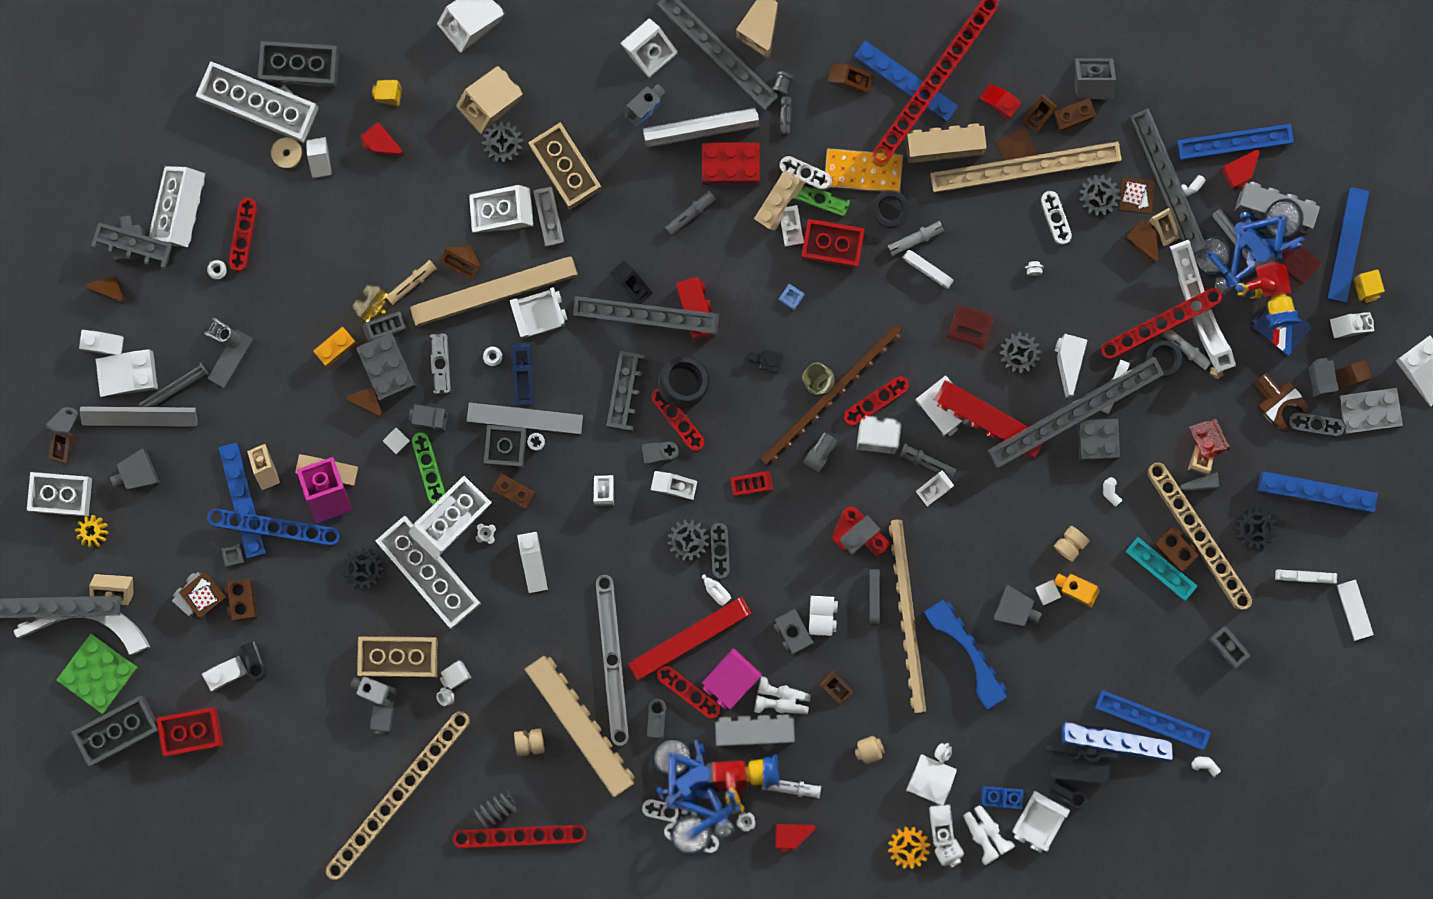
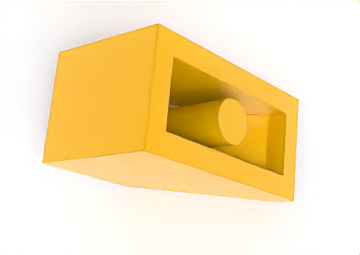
(387, 92)

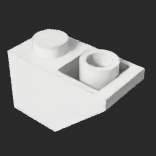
(1352, 325)
(941, 825)

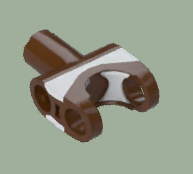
(1277, 399)

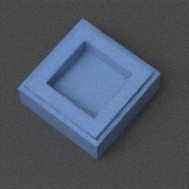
(791, 297)

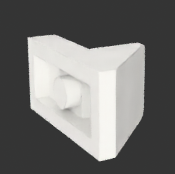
(935, 488)

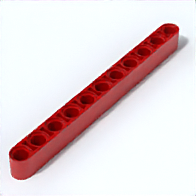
(930, 89)

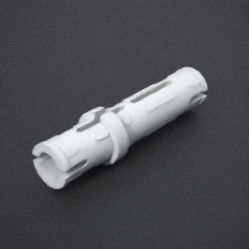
(796, 788)

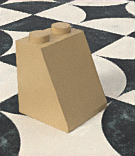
(759, 26)
(489, 99)

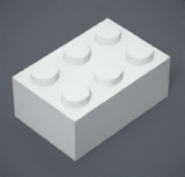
(59, 494)

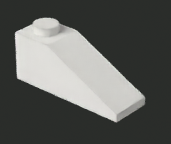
(532, 562)

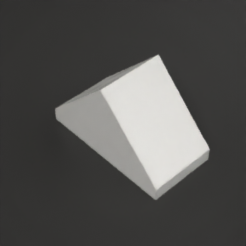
(318, 157)
(603, 490)

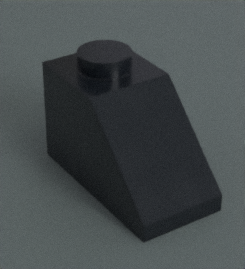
(631, 282)

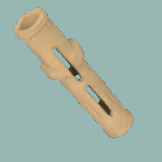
(393, 297)

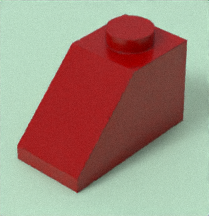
(1000, 101)
(380, 142)
(1241, 170)
(791, 835)

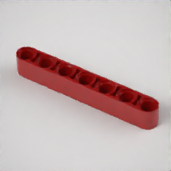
(689, 638)

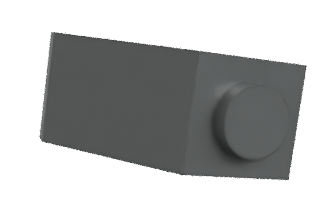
(859, 535)

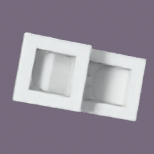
(791, 226)

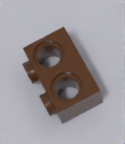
(1074, 115)
(514, 491)
(1172, 553)
(247, 598)

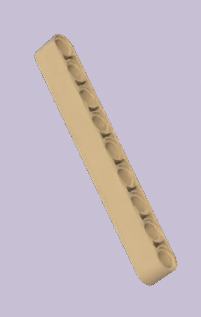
(493, 291)
(1208, 541)

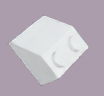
(649, 47)
(931, 780)

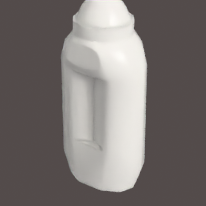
(716, 590)

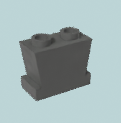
(1323, 378)
(428, 417)

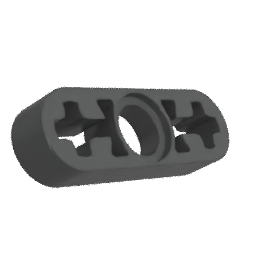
(1301, 427)
(714, 556)
(874, 597)

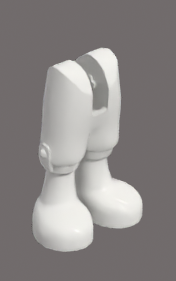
(787, 698)
(982, 830)

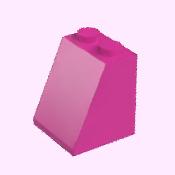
(324, 490)
(731, 679)

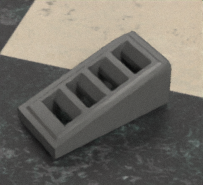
(374, 323)
(1204, 483)

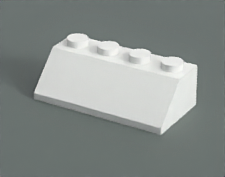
(177, 205)

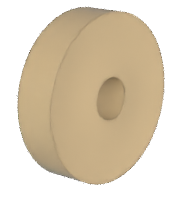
(280, 147)

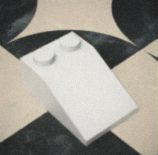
(501, 209)
(1069, 359)
(1418, 367)
(126, 373)

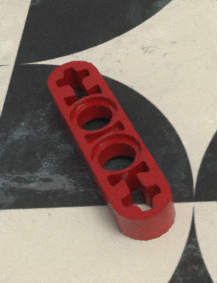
(240, 234)
(874, 398)
(681, 417)
(686, 695)

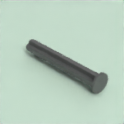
(175, 386)

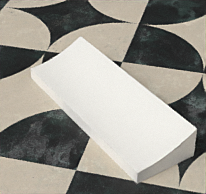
(701, 127)

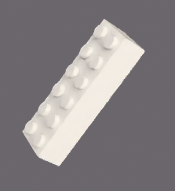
(257, 102)
(428, 575)

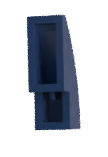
(522, 373)

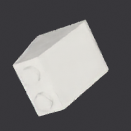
(469, 20)

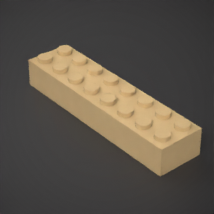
(579, 725)

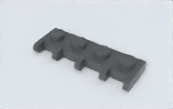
(132, 243)
(623, 390)

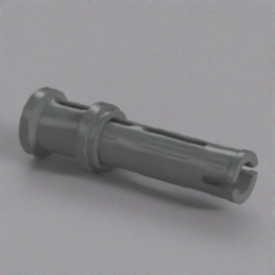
(919, 454)

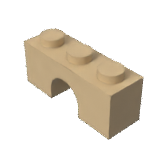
(784, 190)

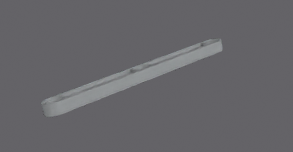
(614, 673)

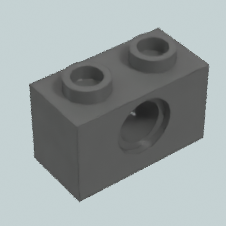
(788, 620)
(1229, 647)

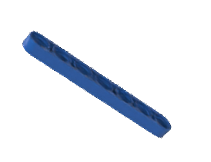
(265, 521)

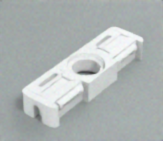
(1305, 576)

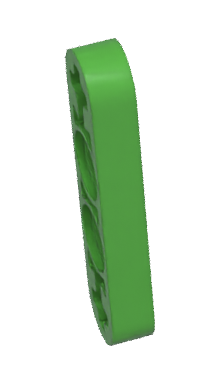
(426, 469)

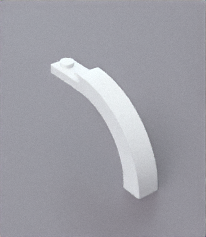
(1206, 324)
(121, 625)

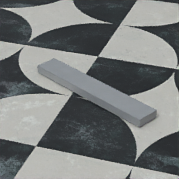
(138, 416)
(525, 418)

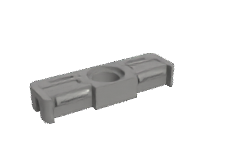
(441, 376)

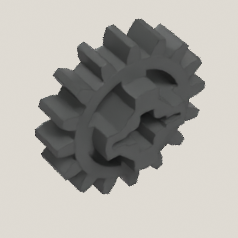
(510, 142)
(1097, 187)
(1024, 364)
(679, 538)

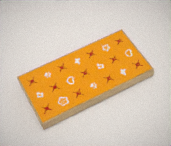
(857, 172)

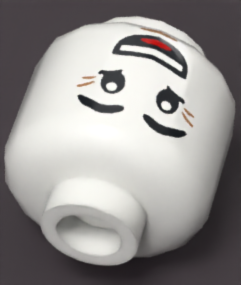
(949, 854)

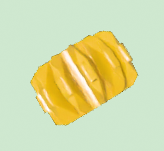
(98, 529)

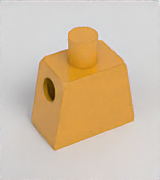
(1085, 593)

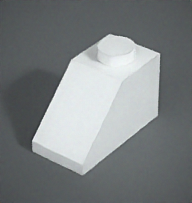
(101, 342)
(673, 485)
(224, 673)
(455, 675)

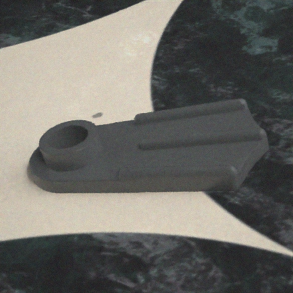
(63, 421)

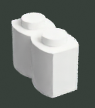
(821, 615)

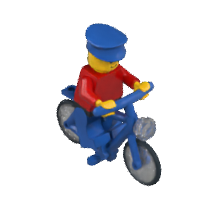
(1282, 221)
(693, 833)

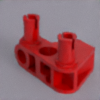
(848, 519)

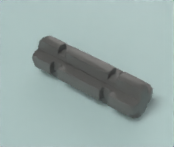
(785, 117)

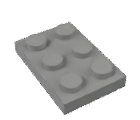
(1370, 410)

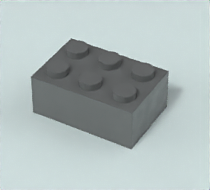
(386, 367)

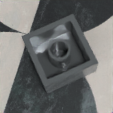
(1098, 439)
(505, 446)

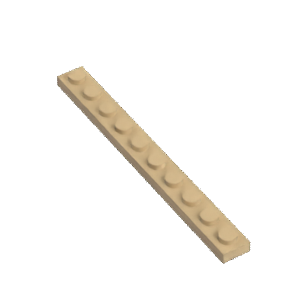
(1025, 167)
(908, 624)

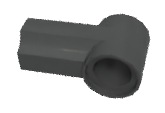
(818, 455)
(656, 720)

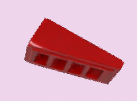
(768, 483)

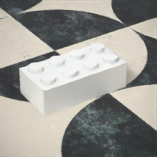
(878, 435)
(449, 517)

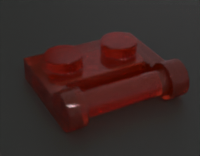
(971, 320)

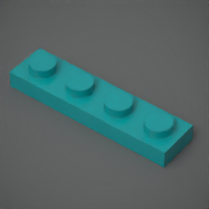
(1161, 569)

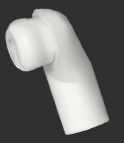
(1194, 187)
(1205, 763)

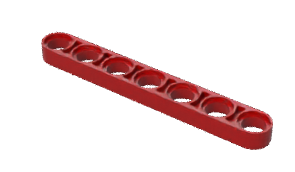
(1171, 323)
(510, 840)

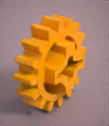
(910, 856)

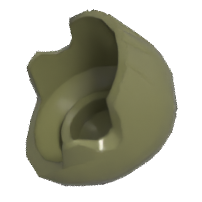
(818, 378)

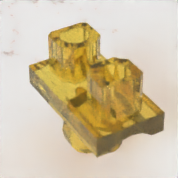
(372, 305)

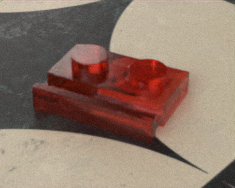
(1300, 263)
(1209, 438)

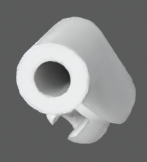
(1109, 491)

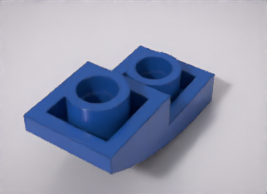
(1001, 797)

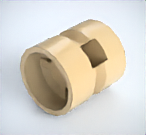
(1071, 543)
(529, 742)

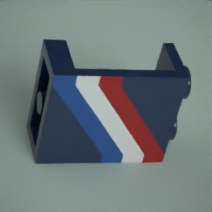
(1285, 338)

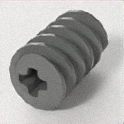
(496, 810)

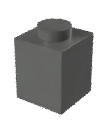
(381, 719)

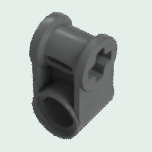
(222, 333)
(656, 452)

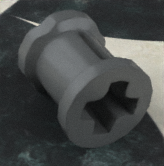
(782, 83)

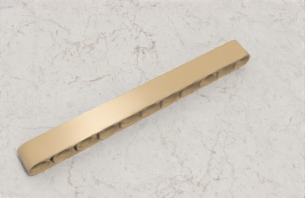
(389, 799)

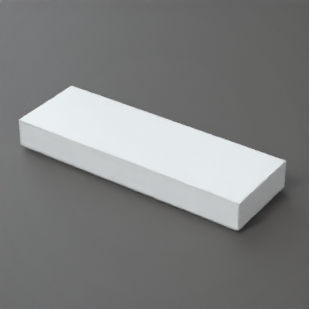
(1354, 610)

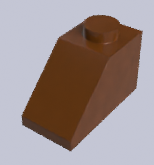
(850, 77)
(1144, 240)

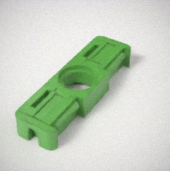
(831, 204)

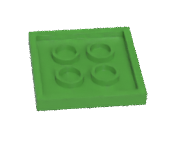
(97, 673)

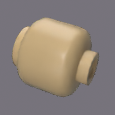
(869, 750)

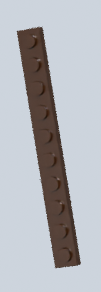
(826, 401)

